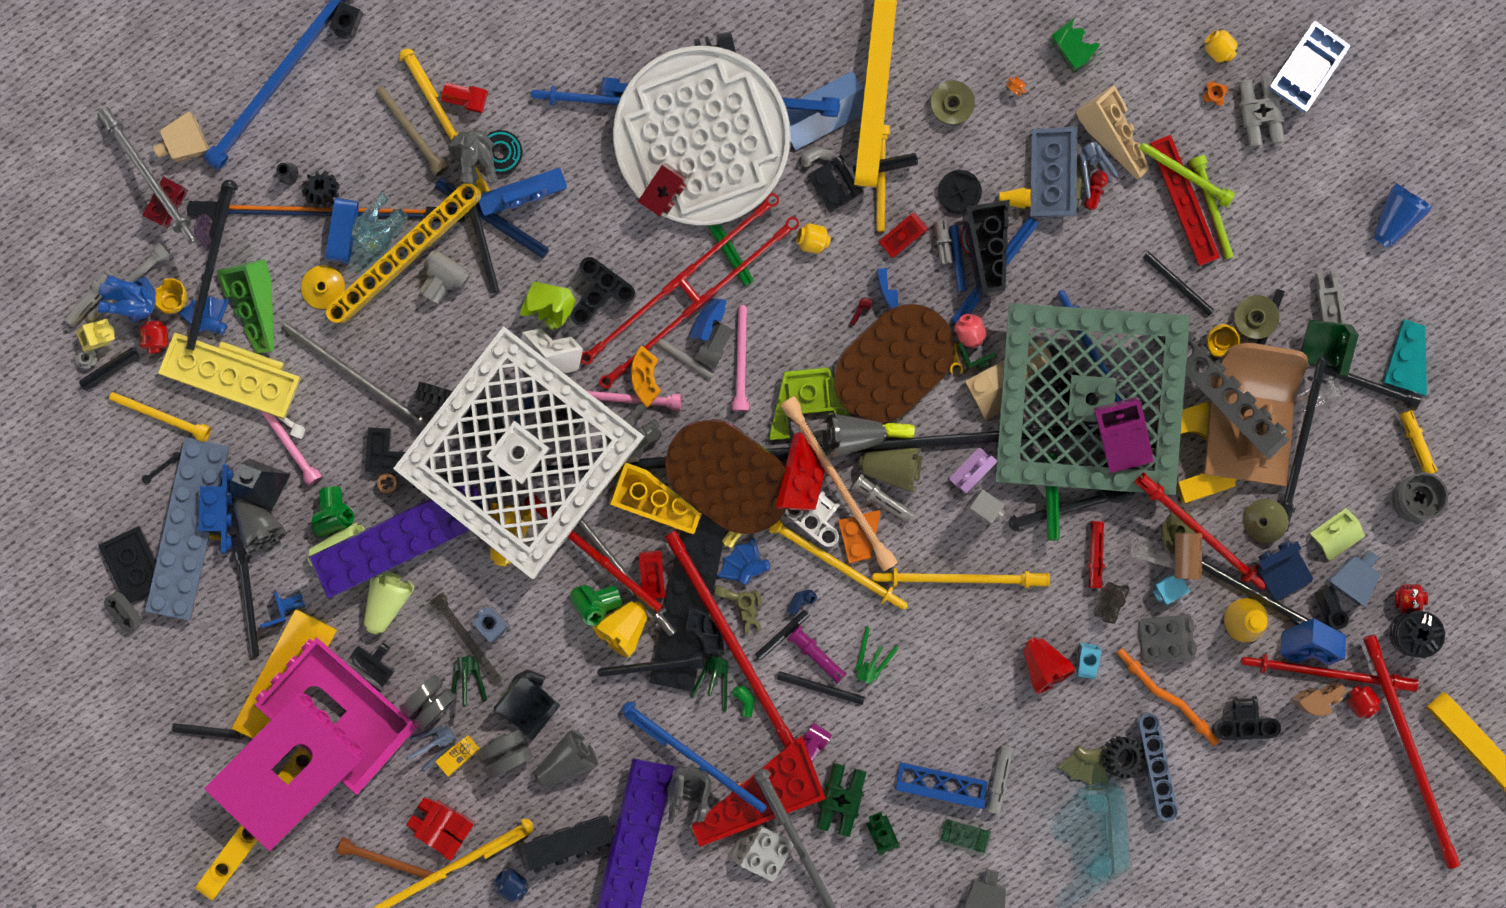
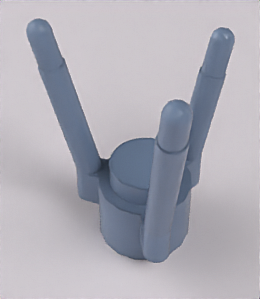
(1093, 154)
(443, 738)

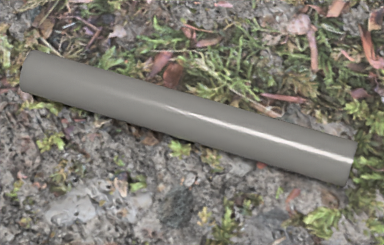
(685, 358)

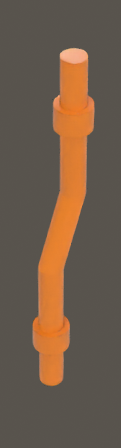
(1201, 726)

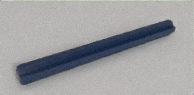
(500, 223)

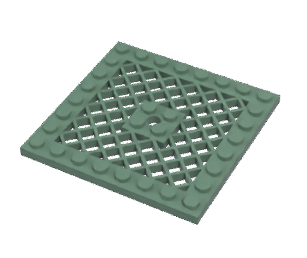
(1169, 417)

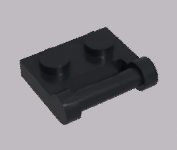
(828, 186)
(483, 425)

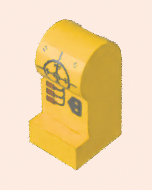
(457, 755)

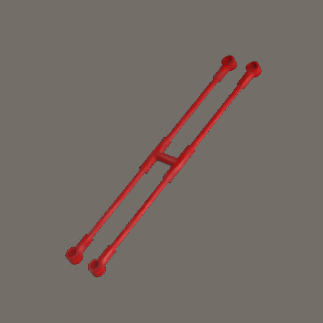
(680, 280)

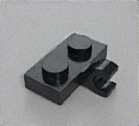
(371, 666)

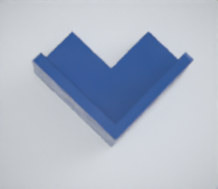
(1315, 641)

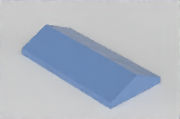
(810, 125)

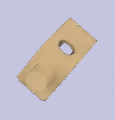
(182, 139)

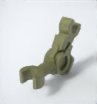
(746, 604)

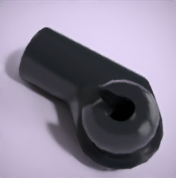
(533, 676)

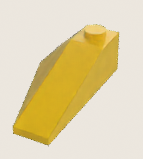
(647, 496)

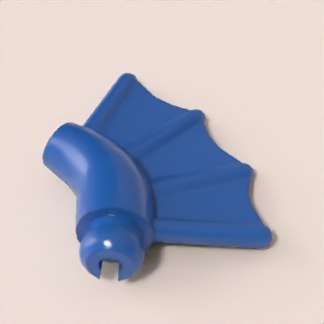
(212, 315)
(744, 563)

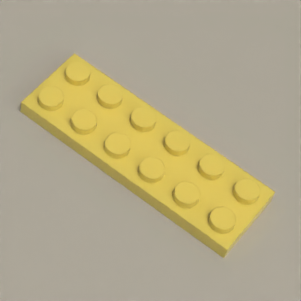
(230, 376)

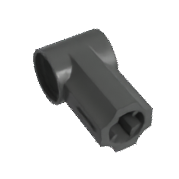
(712, 350)

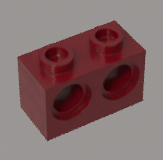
(155, 210)

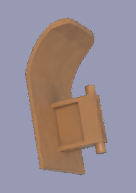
(1273, 379)

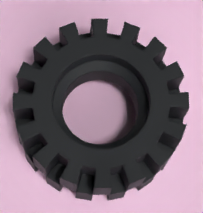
(431, 394)
(1133, 757)

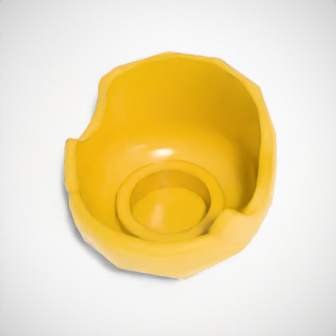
(171, 296)
(1221, 339)

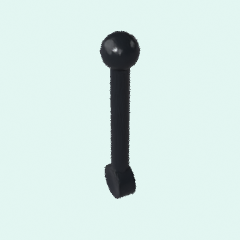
(147, 478)

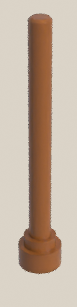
(347, 847)

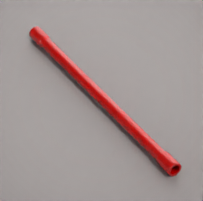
(679, 550)
(1447, 849)

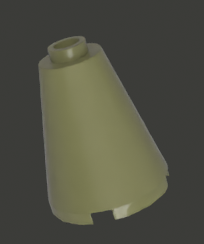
(894, 467)

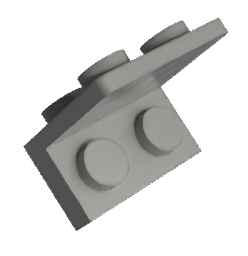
(761, 851)

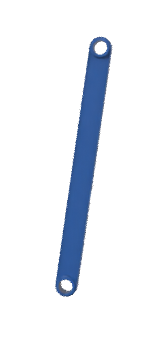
(828, 106)
(216, 155)

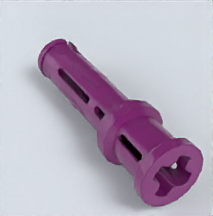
(809, 648)

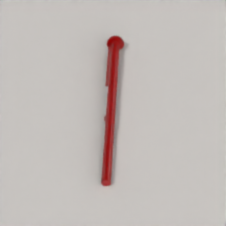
(602, 560)

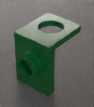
(980, 363)

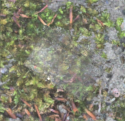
(1150, 551)

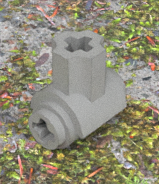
(443, 275)

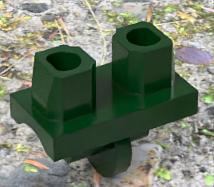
(882, 833)

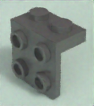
(1167, 638)

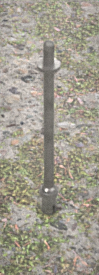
(114, 128)

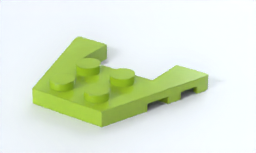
(814, 393)

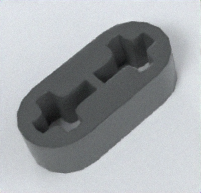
(122, 611)

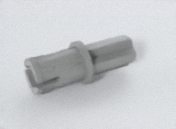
(943, 242)

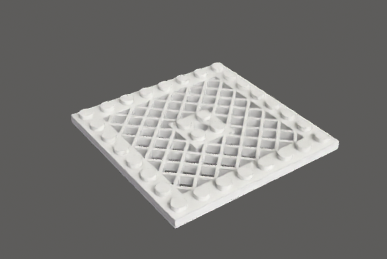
(415, 460)

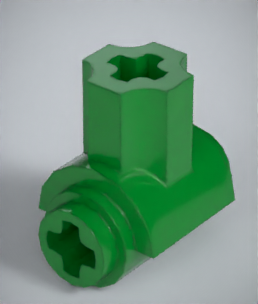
(333, 513)
(593, 604)

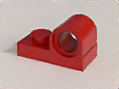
(903, 235)
(652, 573)

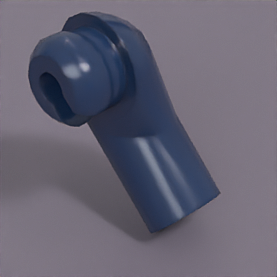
(801, 598)

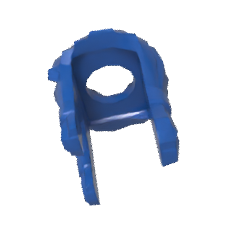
(134, 298)

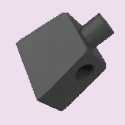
(986, 892)

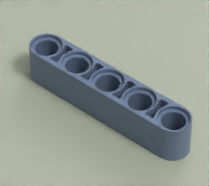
(1163, 775)

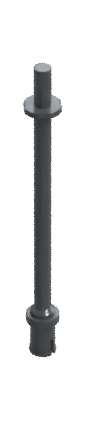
(600, 546)

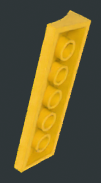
(297, 632)

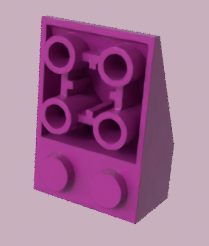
(1124, 434)

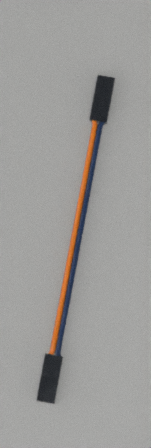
(197, 208)

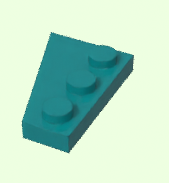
(1408, 359)

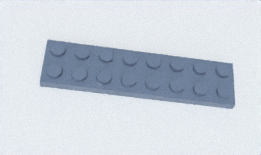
(182, 543)

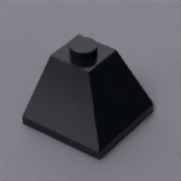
(258, 483)

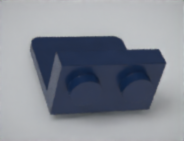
(1283, 569)

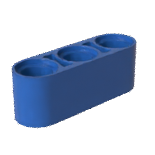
(340, 233)

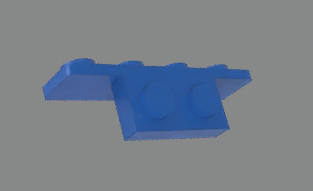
(523, 191)
(214, 508)

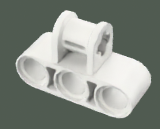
(821, 514)

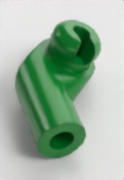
(746, 699)

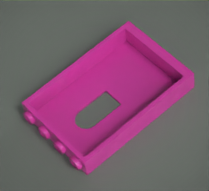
(368, 715)
(260, 796)

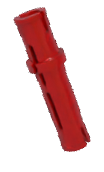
(1096, 554)

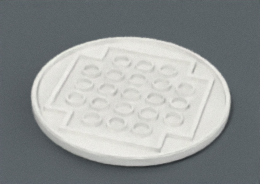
(710, 121)

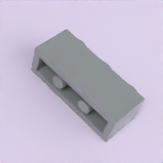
(985, 507)

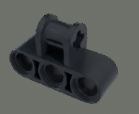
(1243, 715)

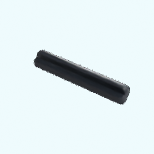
(896, 162)
(109, 369)

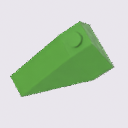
(251, 293)

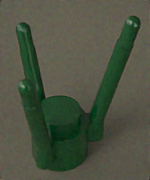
(465, 667)
(716, 667)

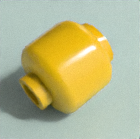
(1221, 46)
(812, 238)

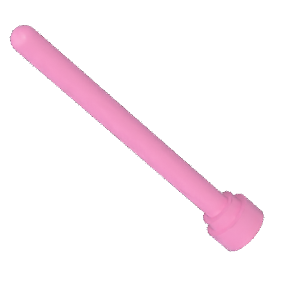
(740, 401)
(672, 402)
(309, 473)

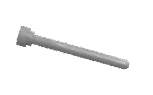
(158, 254)

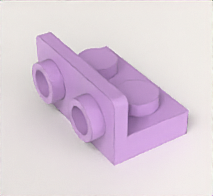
(972, 470)

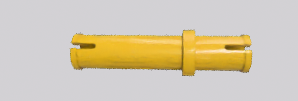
(1417, 441)

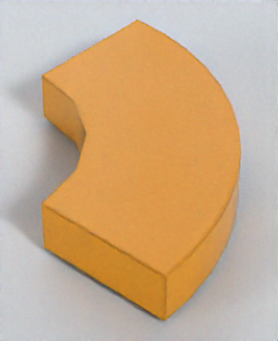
(643, 376)

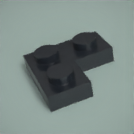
(378, 453)

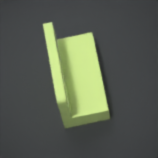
(1338, 534)

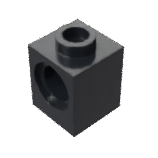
(344, 11)

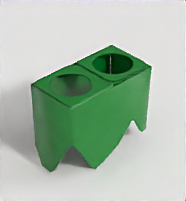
(1074, 49)

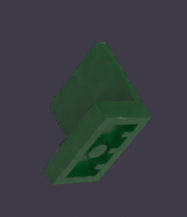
(1331, 341)

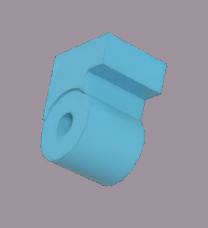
(1088, 660)

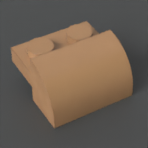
(1188, 555)
(1316, 701)

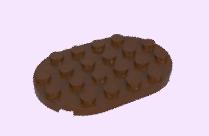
(894, 363)
(726, 475)

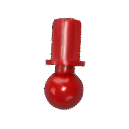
(1099, 180)

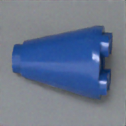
(1399, 215)

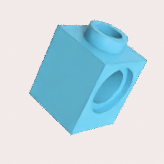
(1170, 589)

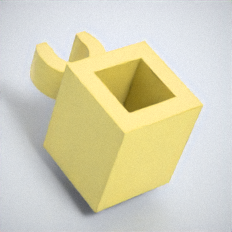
(95, 335)

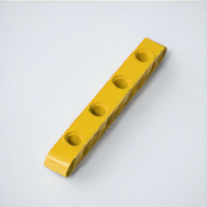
(240, 844)

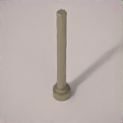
(436, 164)

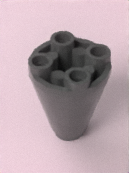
(256, 526)

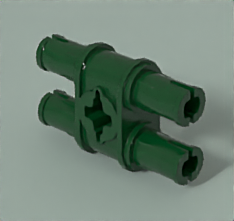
(852, 794)

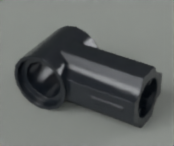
(1330, 605)

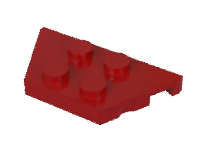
(802, 477)

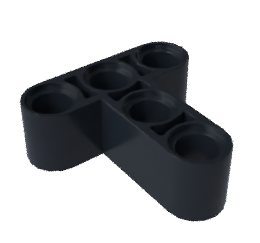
(597, 287)

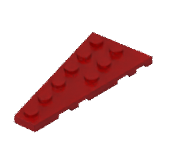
(793, 782)

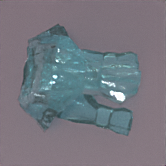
(377, 235)

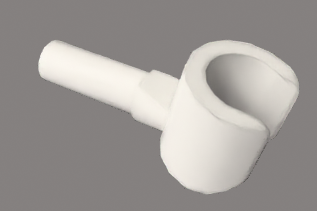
(297, 430)

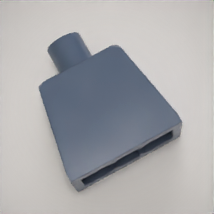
(1356, 578)

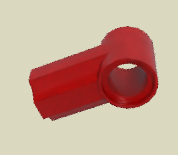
(469, 98)

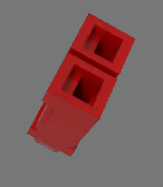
(437, 823)

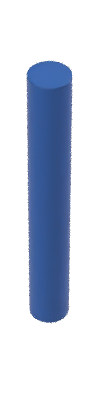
(957, 258)

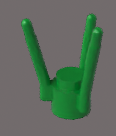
(868, 671)

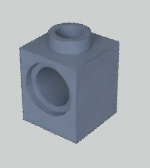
(499, 627)

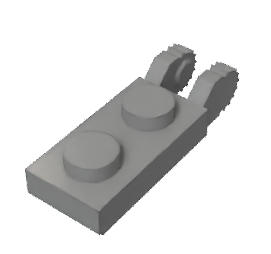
(1330, 299)

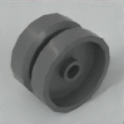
(431, 706)
(504, 753)

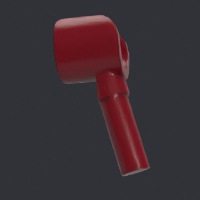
(864, 303)

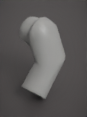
(815, 153)

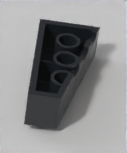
(987, 241)
(566, 843)

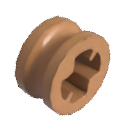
(385, 477)

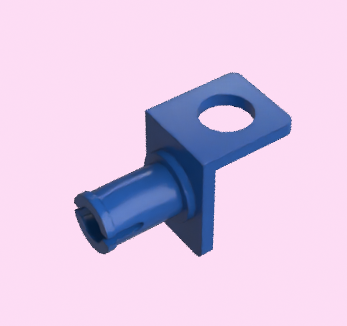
(284, 606)

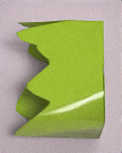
(548, 301)

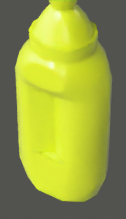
(899, 430)

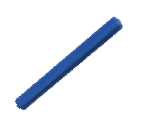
(1013, 247)

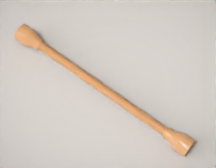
(793, 410)

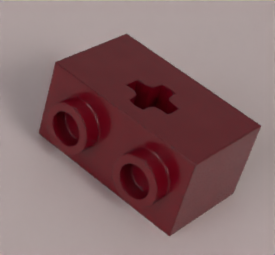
(652, 195)

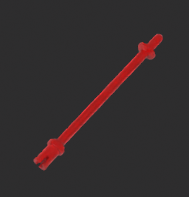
(1156, 492)
(1399, 683)

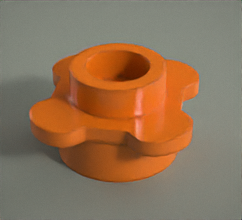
(1016, 85)
(1211, 88)

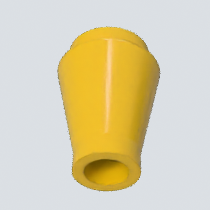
(1018, 197)

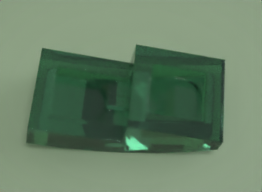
(965, 835)

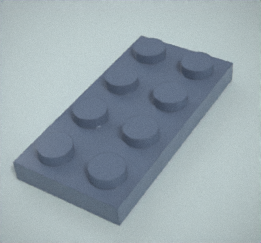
(1054, 172)

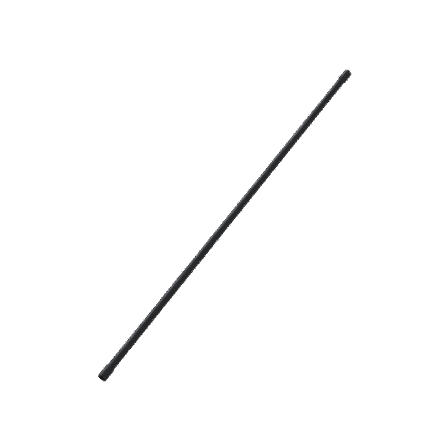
(781, 453)

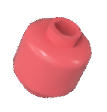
(970, 330)

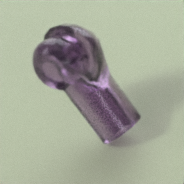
(201, 230)

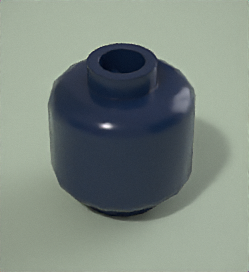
(510, 885)

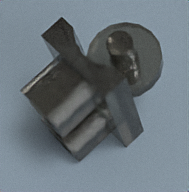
(1110, 602)

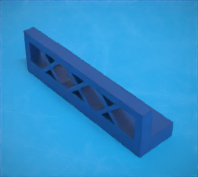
(934, 792)

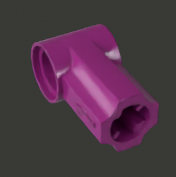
(816, 740)

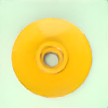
(333, 286)

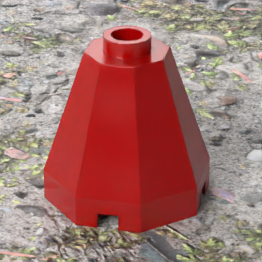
(1046, 665)

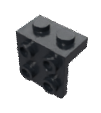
(527, 706)

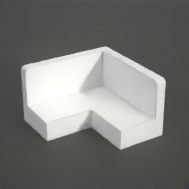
(562, 353)

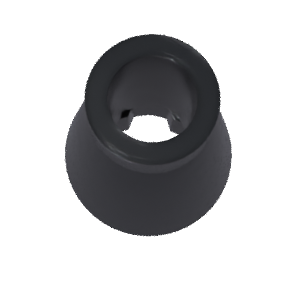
(291, 174)

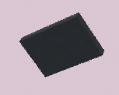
(130, 563)

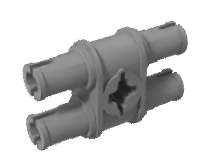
(1253, 120)

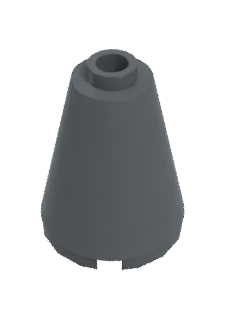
(850, 434)
(566, 760)

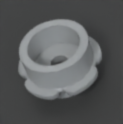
(86, 364)

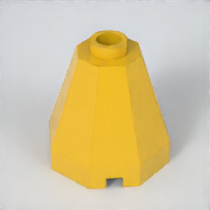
(623, 628)

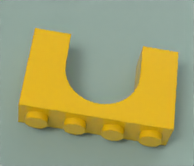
(1196, 421)

